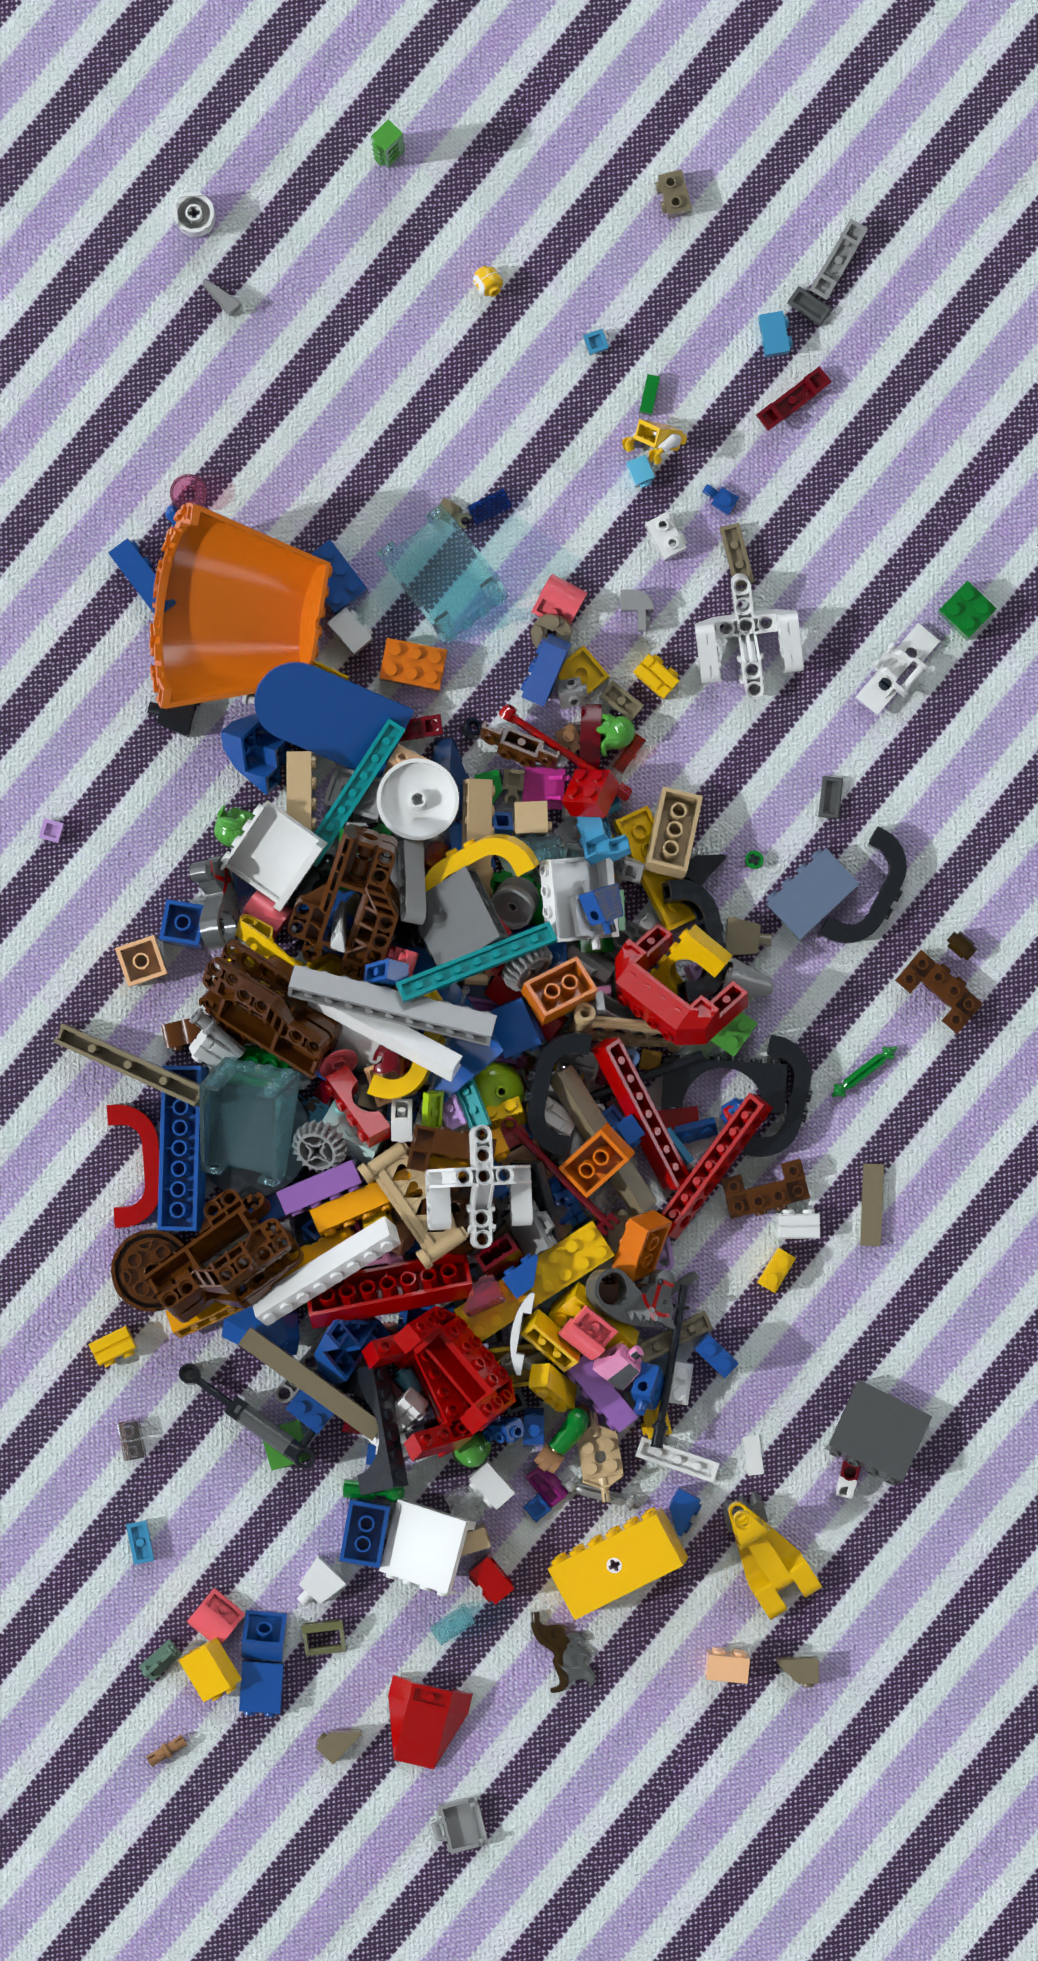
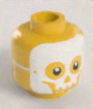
(488, 281)

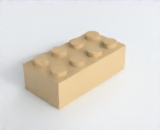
(301, 786)
(673, 832)

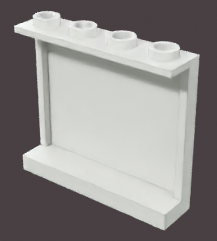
(273, 853)
(563, 879)
(425, 1547)

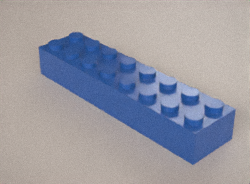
(180, 1174)

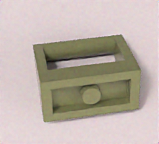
(320, 1626)

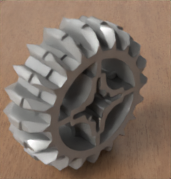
(526, 967)
(314, 1135)

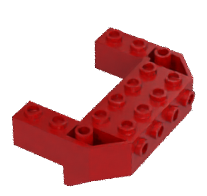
(662, 1007)
(463, 1361)
(442, 1396)

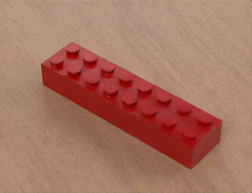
(392, 1290)

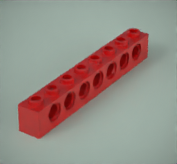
(715, 1163)

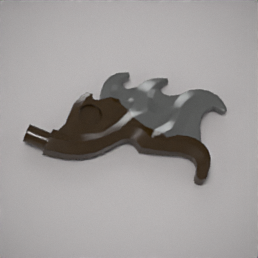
(567, 1652)

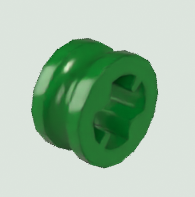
(752, 866)

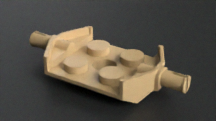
(595, 1473)

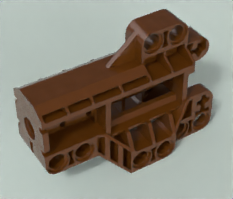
(362, 875)
(261, 1015)
(202, 1286)

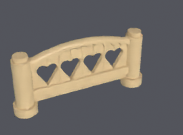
(586, 1020)
(383, 1169)

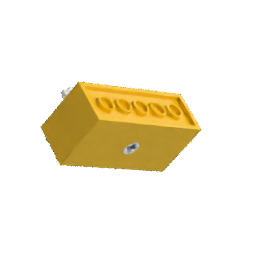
(617, 1562)

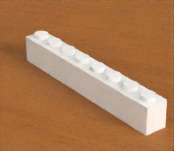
(327, 1270)

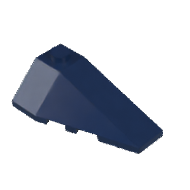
(448, 756)

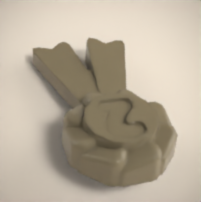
(532, 1358)

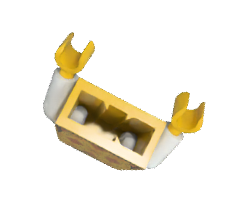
(655, 435)

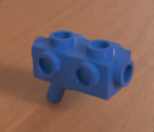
(504, 1429)

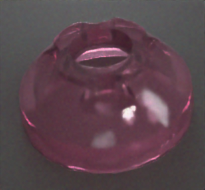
(185, 482)

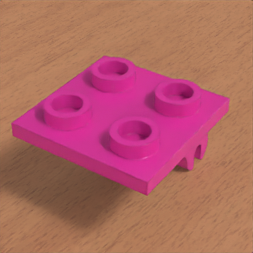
(545, 785)

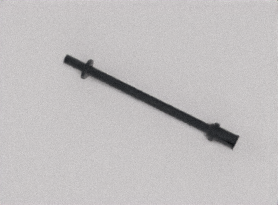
(660, 1425)

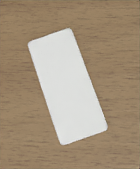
(753, 1455)

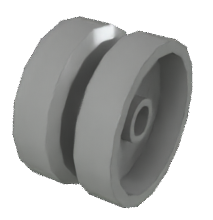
(516, 901)

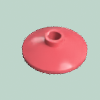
(337, 1061)

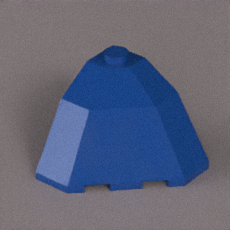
(255, 752)
(282, 1332)
(343, 1346)

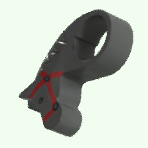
(221, 906)
(635, 1307)

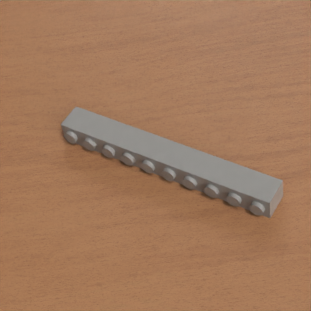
(387, 1005)

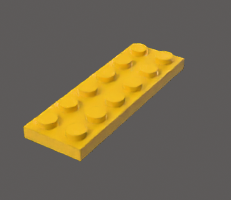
(638, 829)

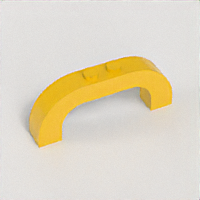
(511, 848)
(413, 1080)

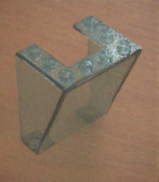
(444, 575)
(248, 1118)

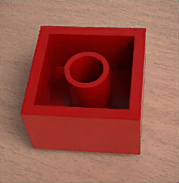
(590, 793)
(491, 1579)

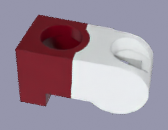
(847, 1479)

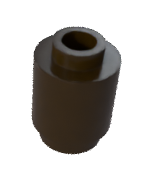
(961, 945)

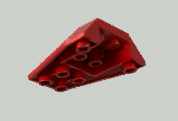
(424, 1720)

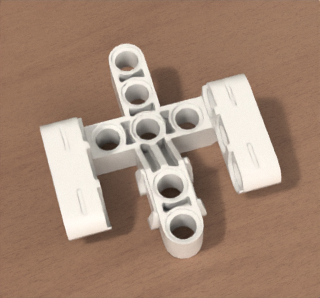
(783, 621)
(440, 1180)

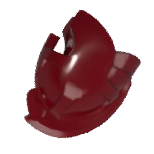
(390, 1061)

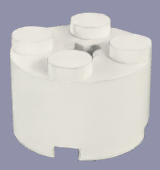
(184, 209)

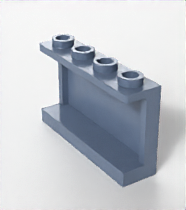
(811, 893)

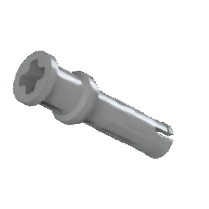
(211, 1028)

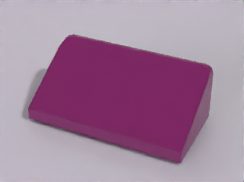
(547, 1486)

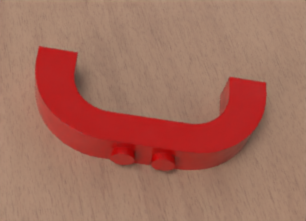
(138, 1120)

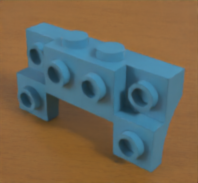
(597, 837)

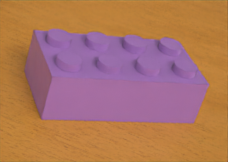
(323, 1185)
(605, 1396)

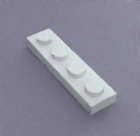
(678, 1460)

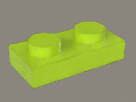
(432, 1108)

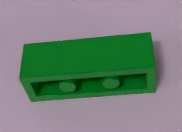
(649, 394)

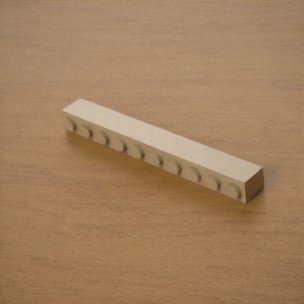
(476, 824)

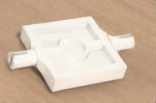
(581, 924)

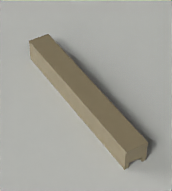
(129, 1064)
(588, 1121)
(310, 1382)

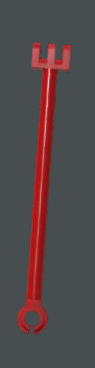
(509, 714)

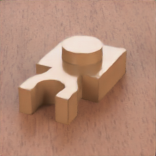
(569, 738)

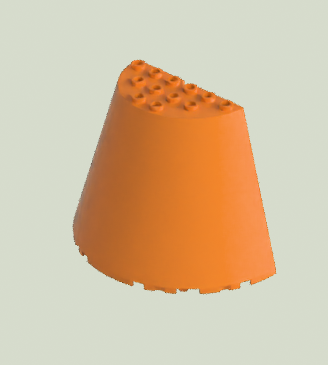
(237, 608)

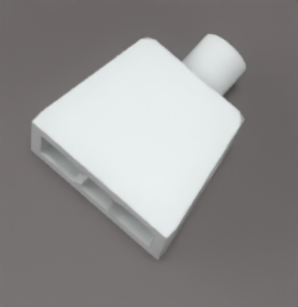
(320, 1582)

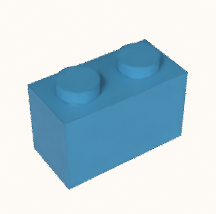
(774, 334)

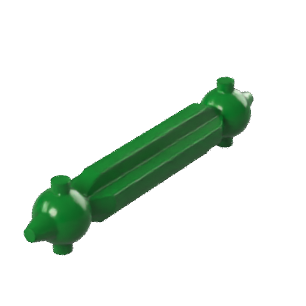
(864, 1071)

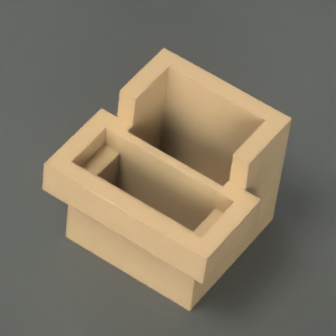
(531, 819)

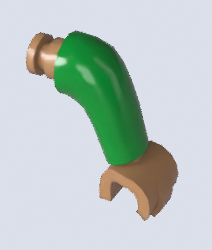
(568, 1435)

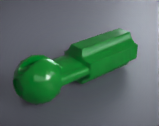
(352, 1490)

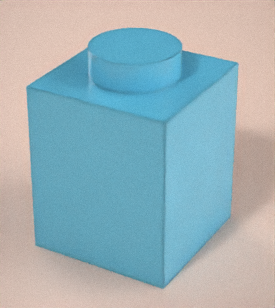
(640, 471)

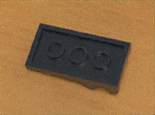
(543, 1197)

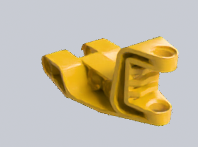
(259, 938)
(769, 1560)

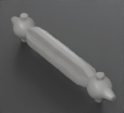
(595, 1493)

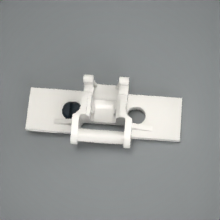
(892, 664)

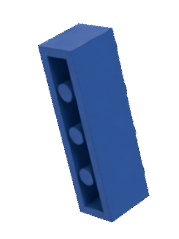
(137, 571)

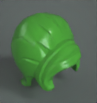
(617, 732)
(230, 824)
(474, 1451)

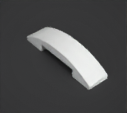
(517, 1358)

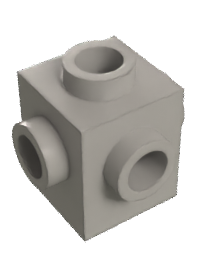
(571, 692)

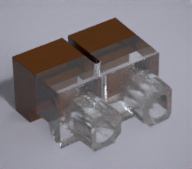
(130, 1438)

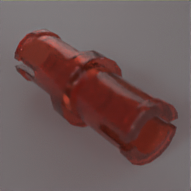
(629, 753)

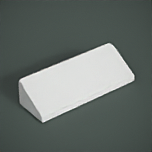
(339, 928)

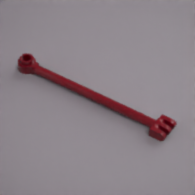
(604, 1219)

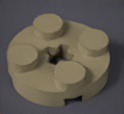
(552, 622)

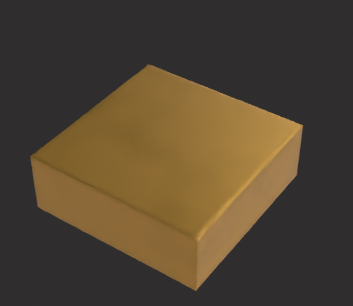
(650, 1059)

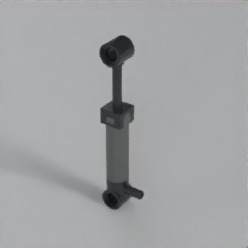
(256, 1422)

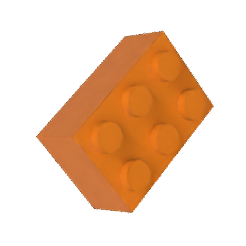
(413, 664)
(559, 990)
(596, 1160)
(642, 1244)

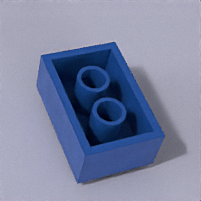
(344, 582)
(545, 669)
(365, 1532)

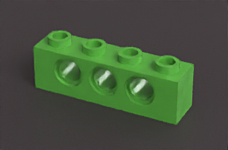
(387, 144)

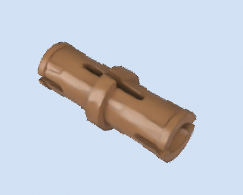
(166, 1750)

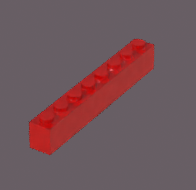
(636, 1101)

